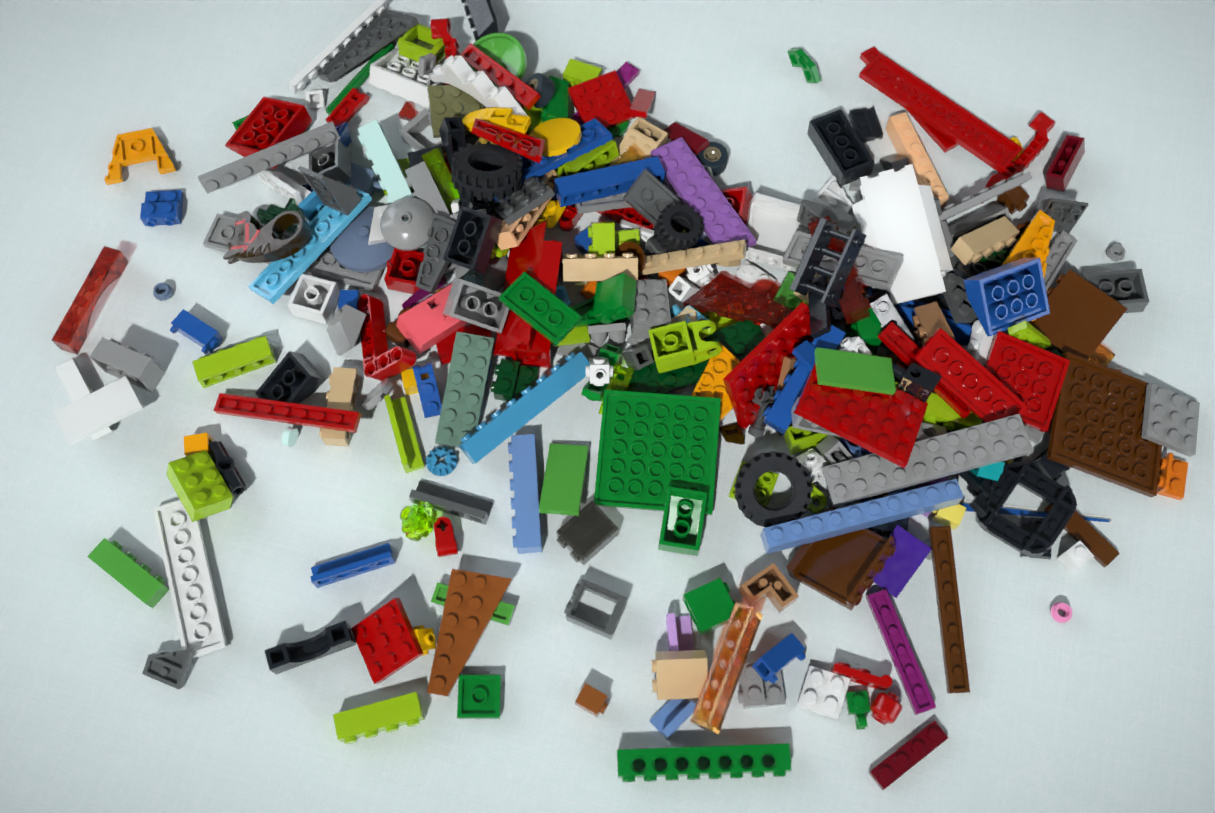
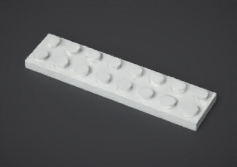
(189, 580)

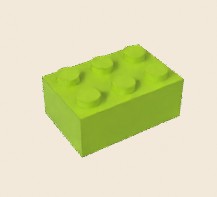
(199, 485)

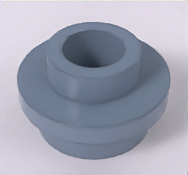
(159, 288)

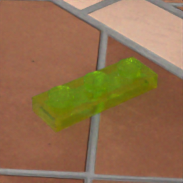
(441, 175)

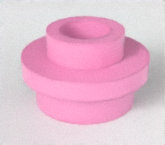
(1067, 611)

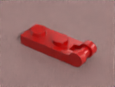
(348, 107)
(862, 676)

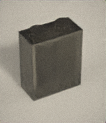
(587, 533)

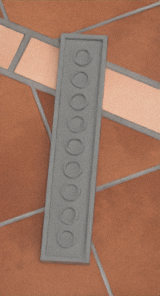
(323, 267)
(929, 460)

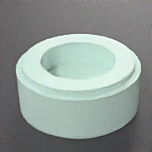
(290, 436)

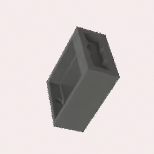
(579, 591)

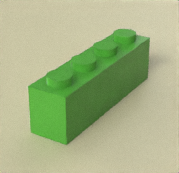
(129, 573)

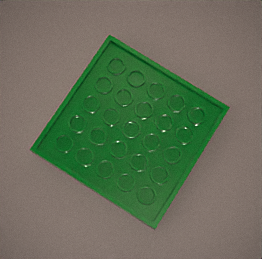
(655, 444)

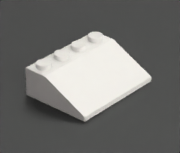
(401, 77)

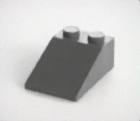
(332, 192)
(812, 211)
(1123, 286)

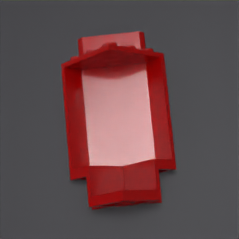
(542, 262)

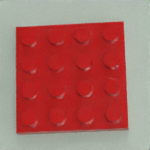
(1029, 374)

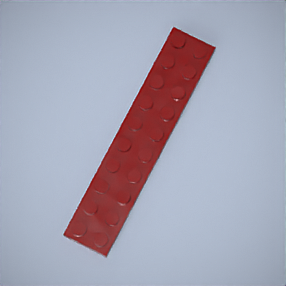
(940, 113)

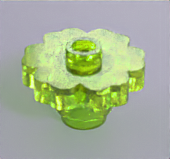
(418, 520)

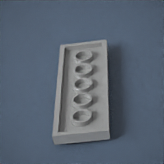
(984, 195)
(872, 266)

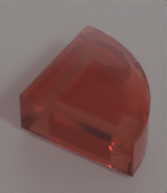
(407, 112)

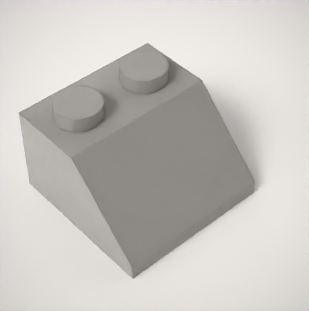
(344, 328)

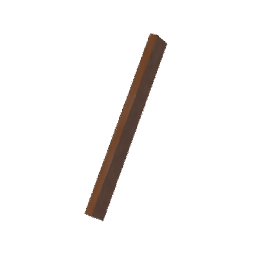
(949, 610)

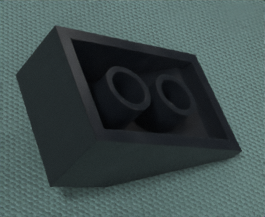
(291, 380)

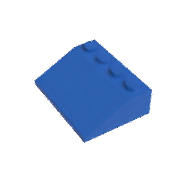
(1008, 295)

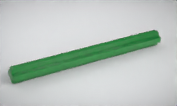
(358, 80)

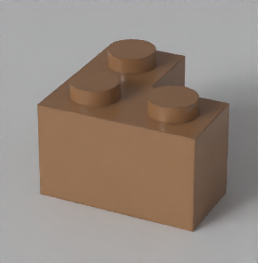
(769, 584)

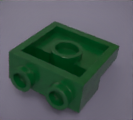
(512, 379)

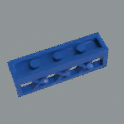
(352, 565)

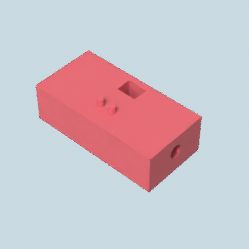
(426, 323)

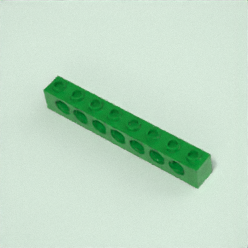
(778, 752)

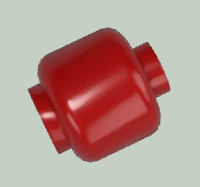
(886, 708)

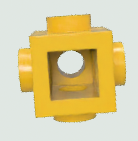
(426, 638)

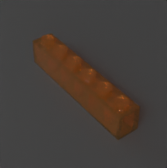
(726, 668)

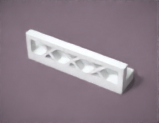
(284, 185)

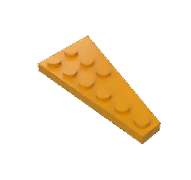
(1034, 241)
(712, 383)

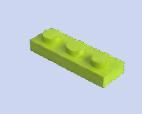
(1029, 334)

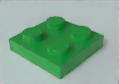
(479, 697)

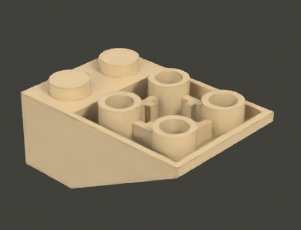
(643, 138)

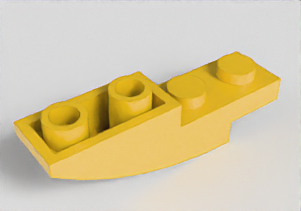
(499, 116)

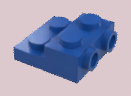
(162, 208)

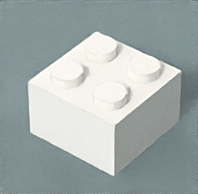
(313, 298)

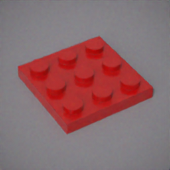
(602, 99)
(387, 641)

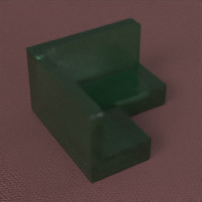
(272, 211)

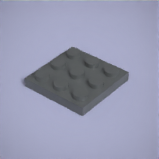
(527, 198)

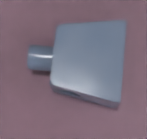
(364, 180)

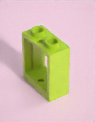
(413, 51)

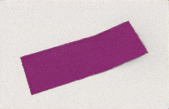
(420, 294)

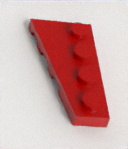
(518, 142)

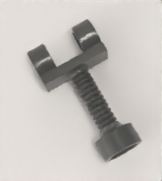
(757, 429)

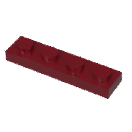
(908, 755)

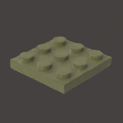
(449, 102)

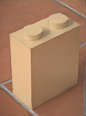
(679, 674)

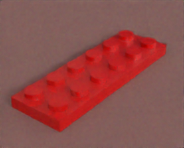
(968, 379)

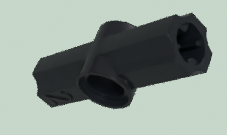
(231, 475)

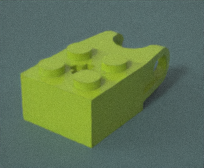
(682, 344)

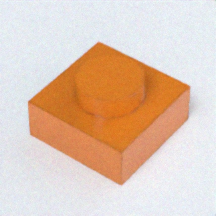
(588, 290)

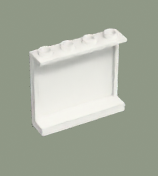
(774, 227)

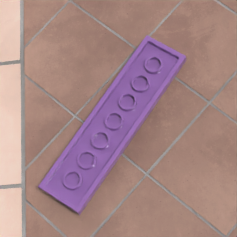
(701, 192)

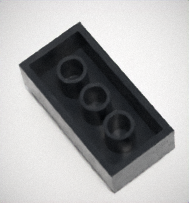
(840, 147)

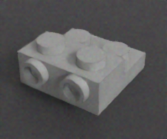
(756, 692)

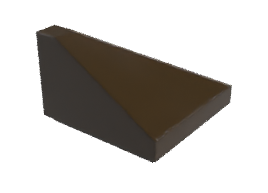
(733, 434)

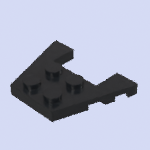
(983, 487)

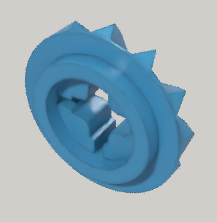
(441, 469)

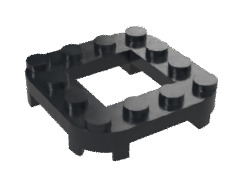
(1042, 540)

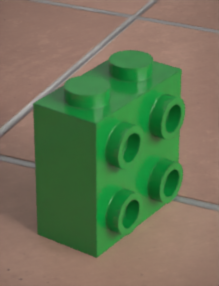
(614, 298)
(709, 605)

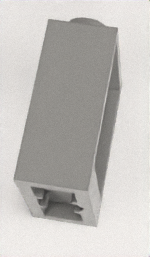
(415, 127)

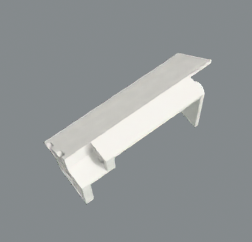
(904, 222)

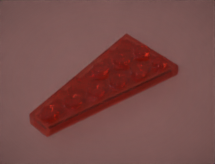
(737, 302)

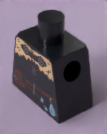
(916, 380)

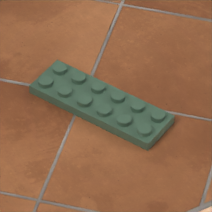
(464, 388)

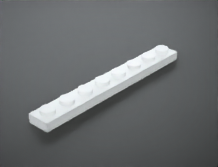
(334, 48)

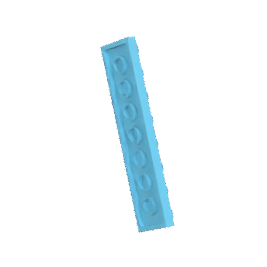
(283, 273)

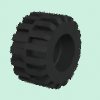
(683, 216)

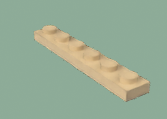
(695, 257)

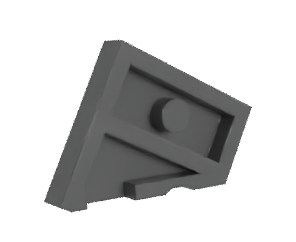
(169, 667)

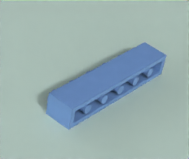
(525, 494)

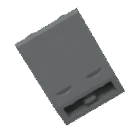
(1064, 212)

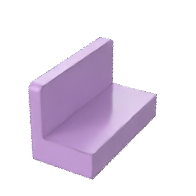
(679, 632)

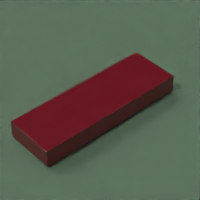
(693, 140)

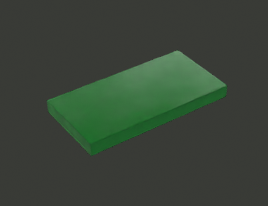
(540, 308)

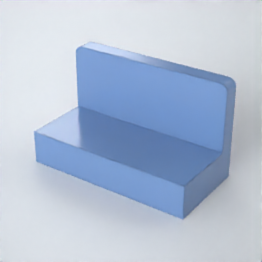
(672, 716)

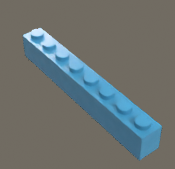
(525, 408)

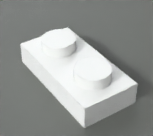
(644, 233)

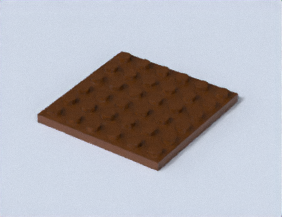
(1101, 427)

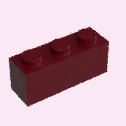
(1065, 163)

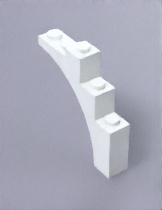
(477, 84)

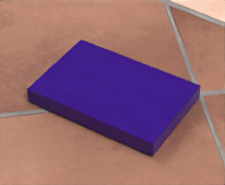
(903, 564)

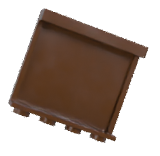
(1078, 316)
(842, 564)

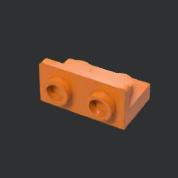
(1172, 477)

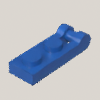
(428, 390)

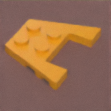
(134, 149)

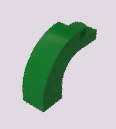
(596, 393)

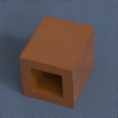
(592, 700)

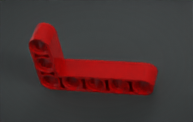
(616, 215)
(377, 360)

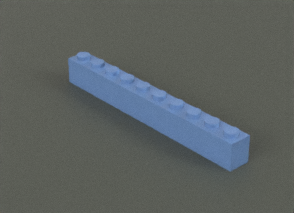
(861, 516)

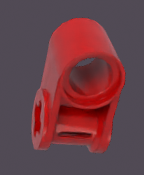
(445, 540)

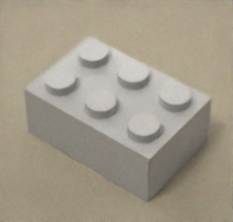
(476, 305)
(650, 307)
(127, 362)

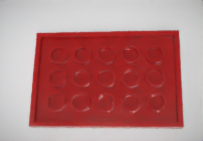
(764, 364)
(869, 419)

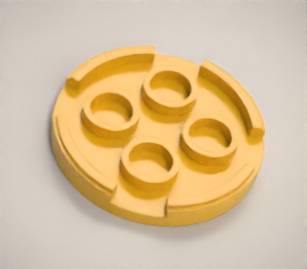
(558, 135)

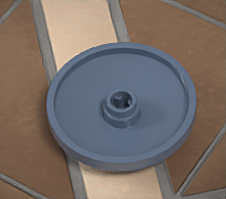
(352, 246)

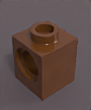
(1014, 199)

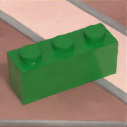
(558, 104)

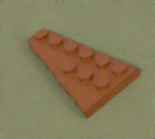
(465, 617)

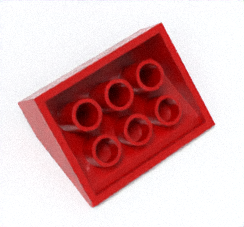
(268, 125)

